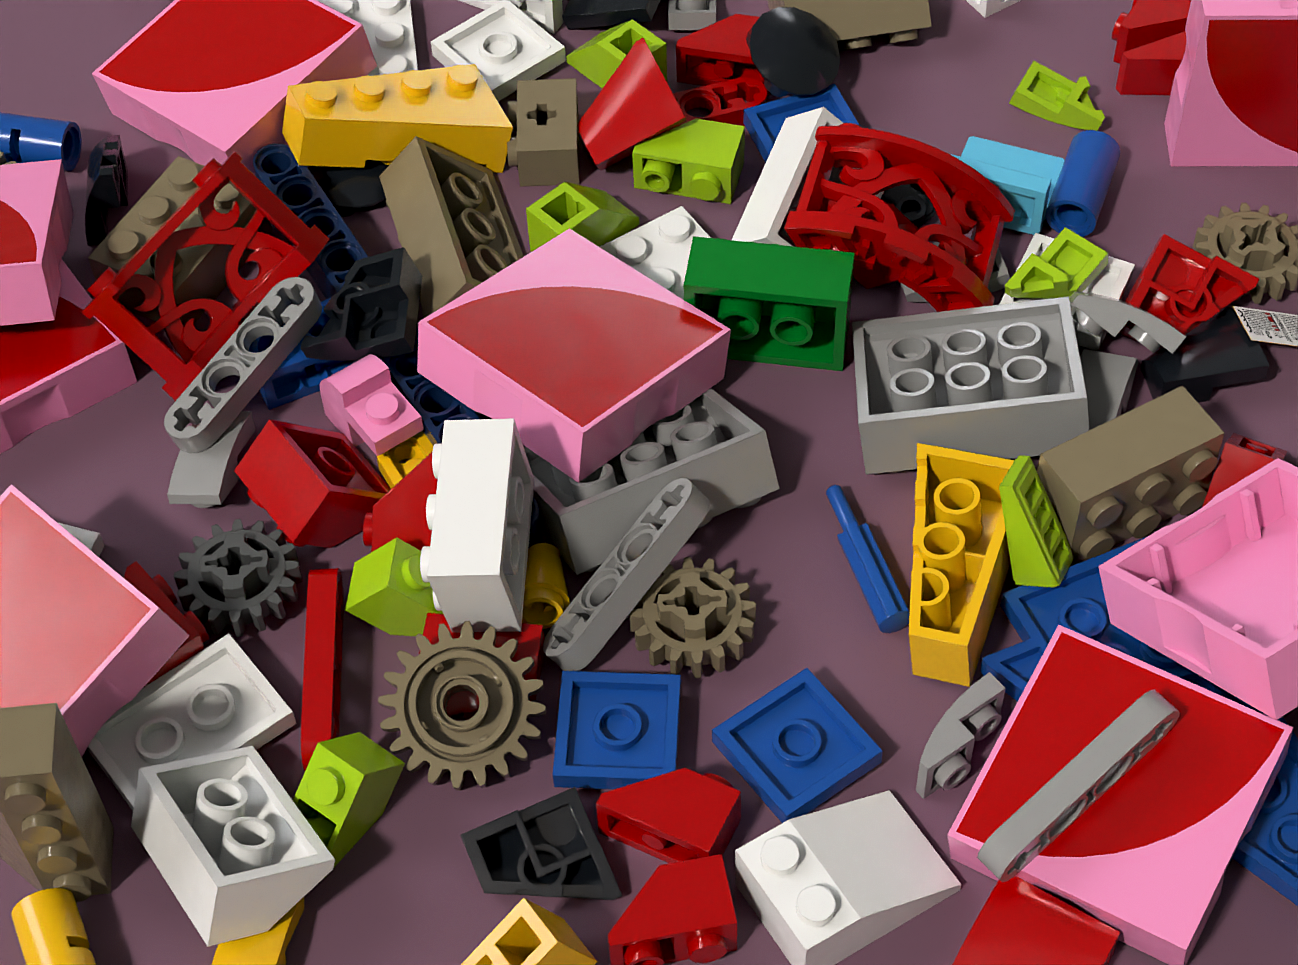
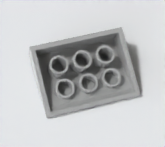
(969, 382)
(702, 442)

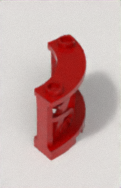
(273, 256)
(945, 275)

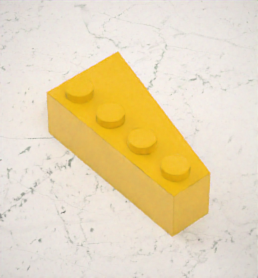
(381, 114)
(956, 560)

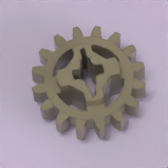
(1256, 245)
(694, 618)

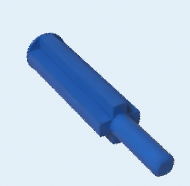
(869, 566)

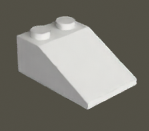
(841, 878)

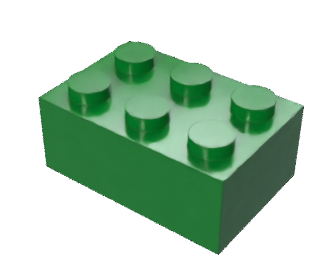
(775, 298)

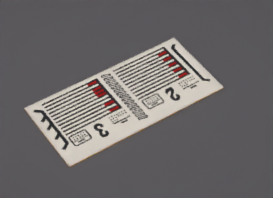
(1269, 326)

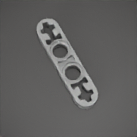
(237, 360)
(626, 575)
(1078, 785)

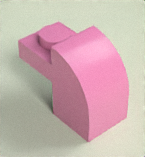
(369, 406)

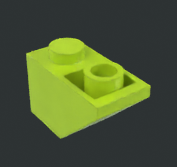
(606, 51)
(692, 161)
(583, 210)
(390, 591)
(346, 789)

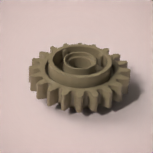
(456, 667)

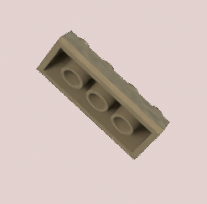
(448, 220)
(49, 807)

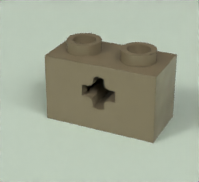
(546, 132)

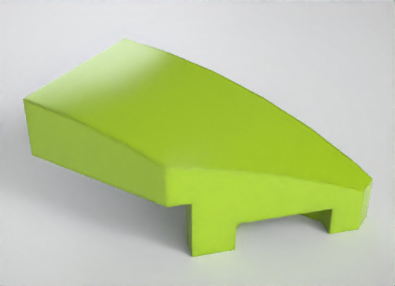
(1057, 98)
(1061, 269)

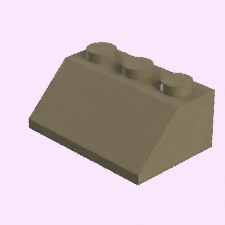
(859, 20)

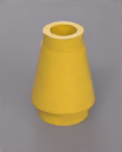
(544, 586)

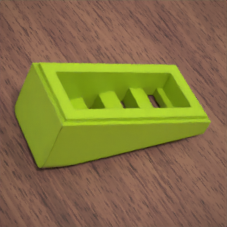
(1033, 532)

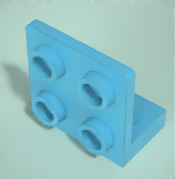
(1021, 175)

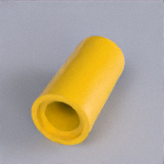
(51, 929)

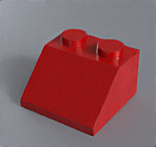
(310, 483)

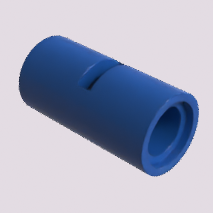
(39, 139)
(1083, 182)

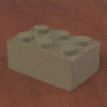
(196, 269)
(1131, 473)

